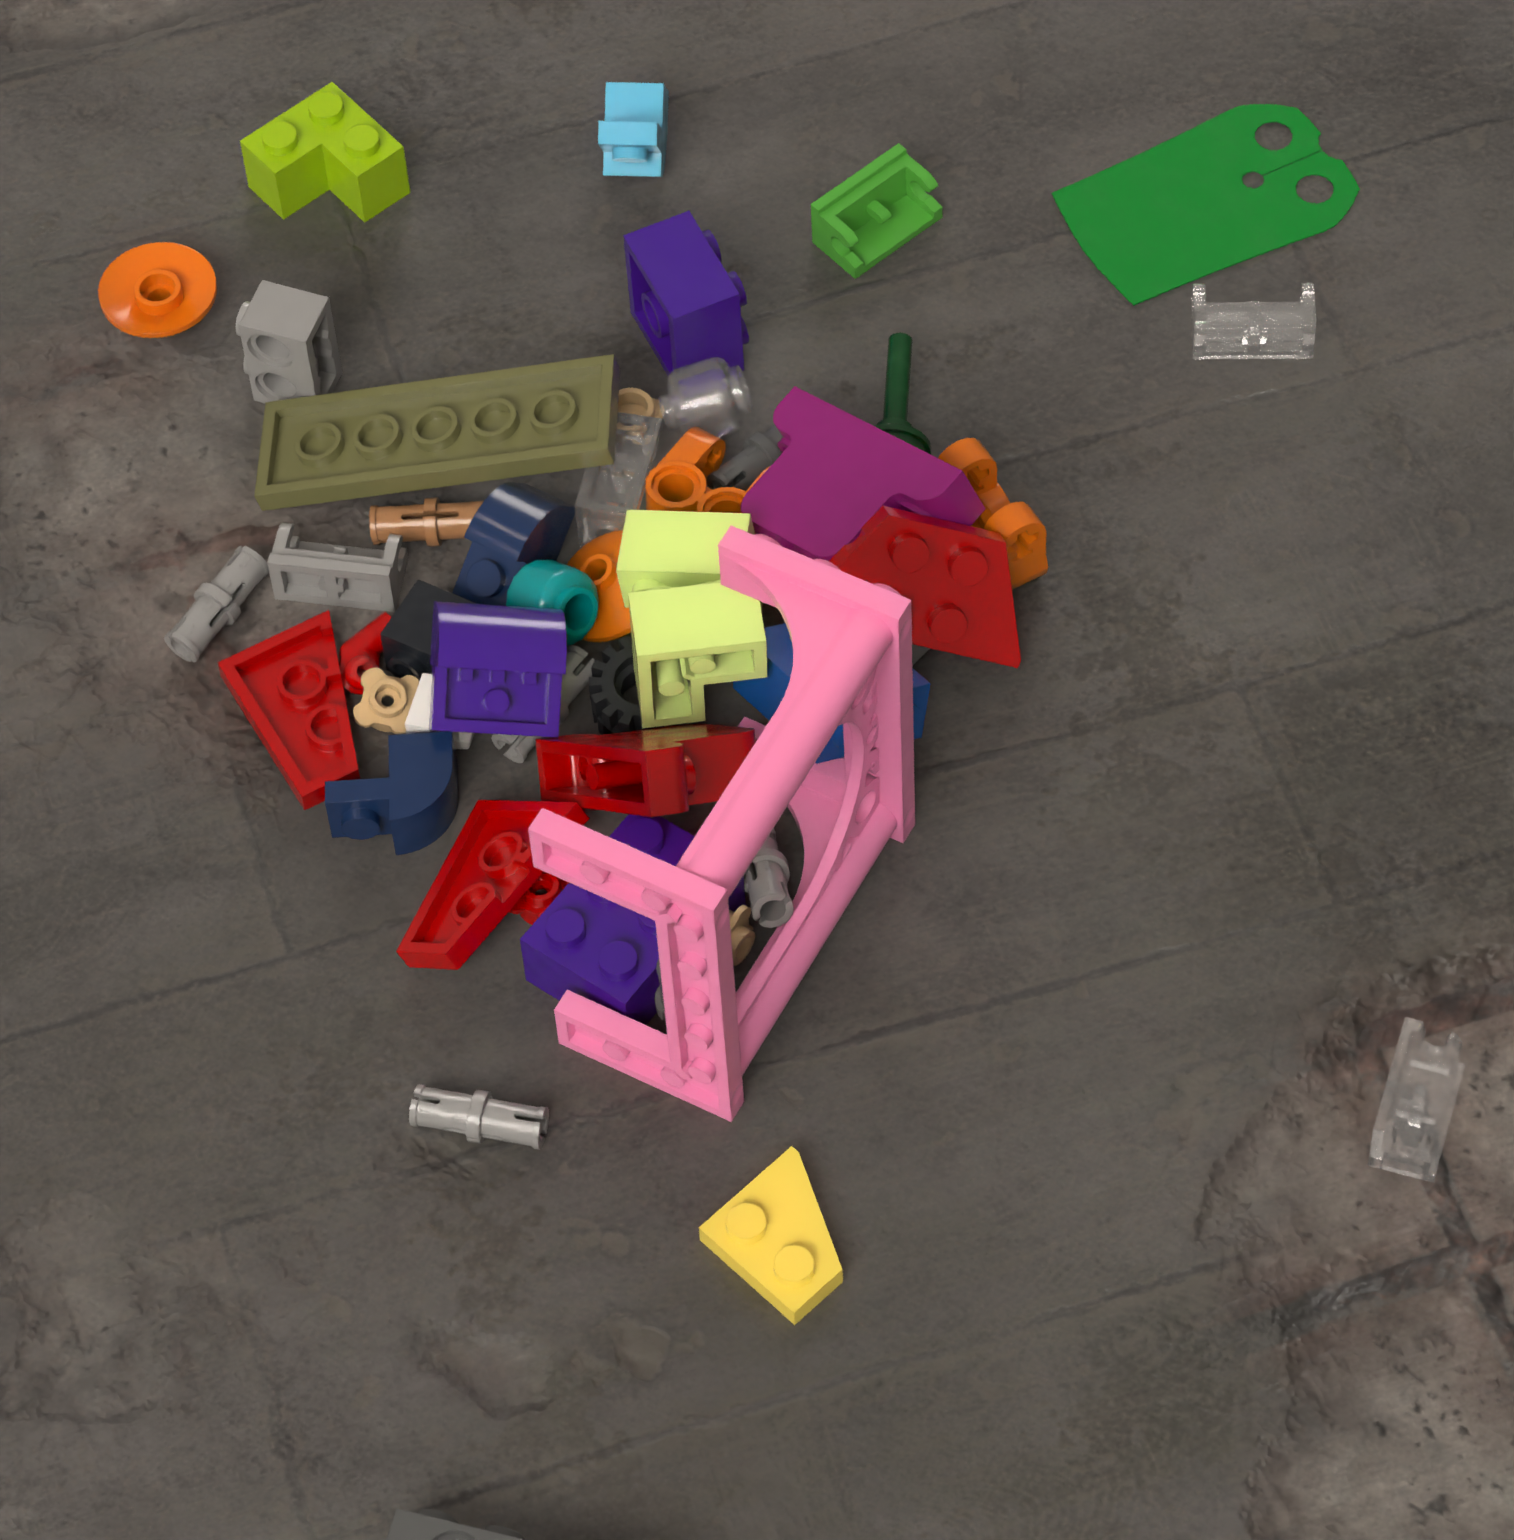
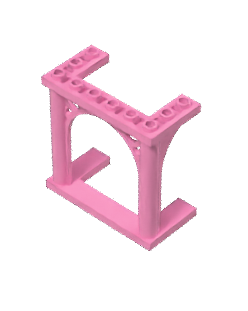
(846, 670)

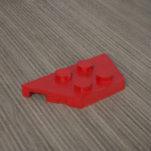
(951, 576)

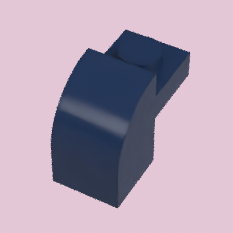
(507, 533)
(410, 804)

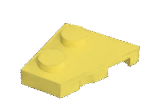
(777, 1238)

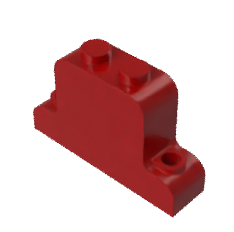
(643, 769)

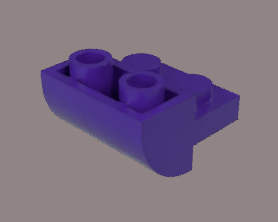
(497, 669)

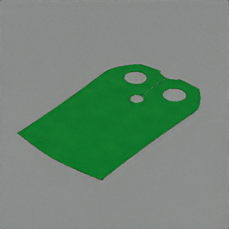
(1185, 205)

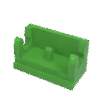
(875, 211)

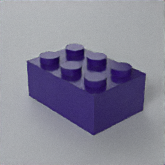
(601, 946)

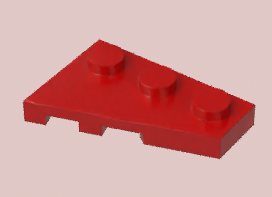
(297, 705)
(478, 882)

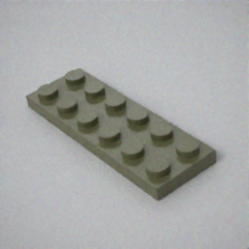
(438, 432)

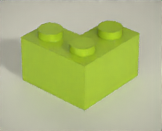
(322, 148)

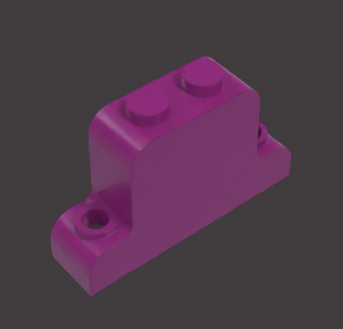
(840, 474)

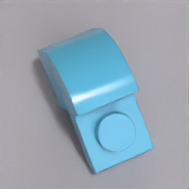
(634, 129)

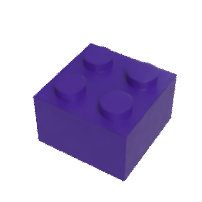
(684, 294)

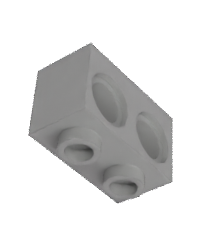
(288, 343)

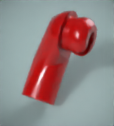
(362, 653)

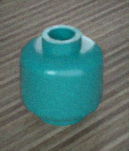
(557, 587)

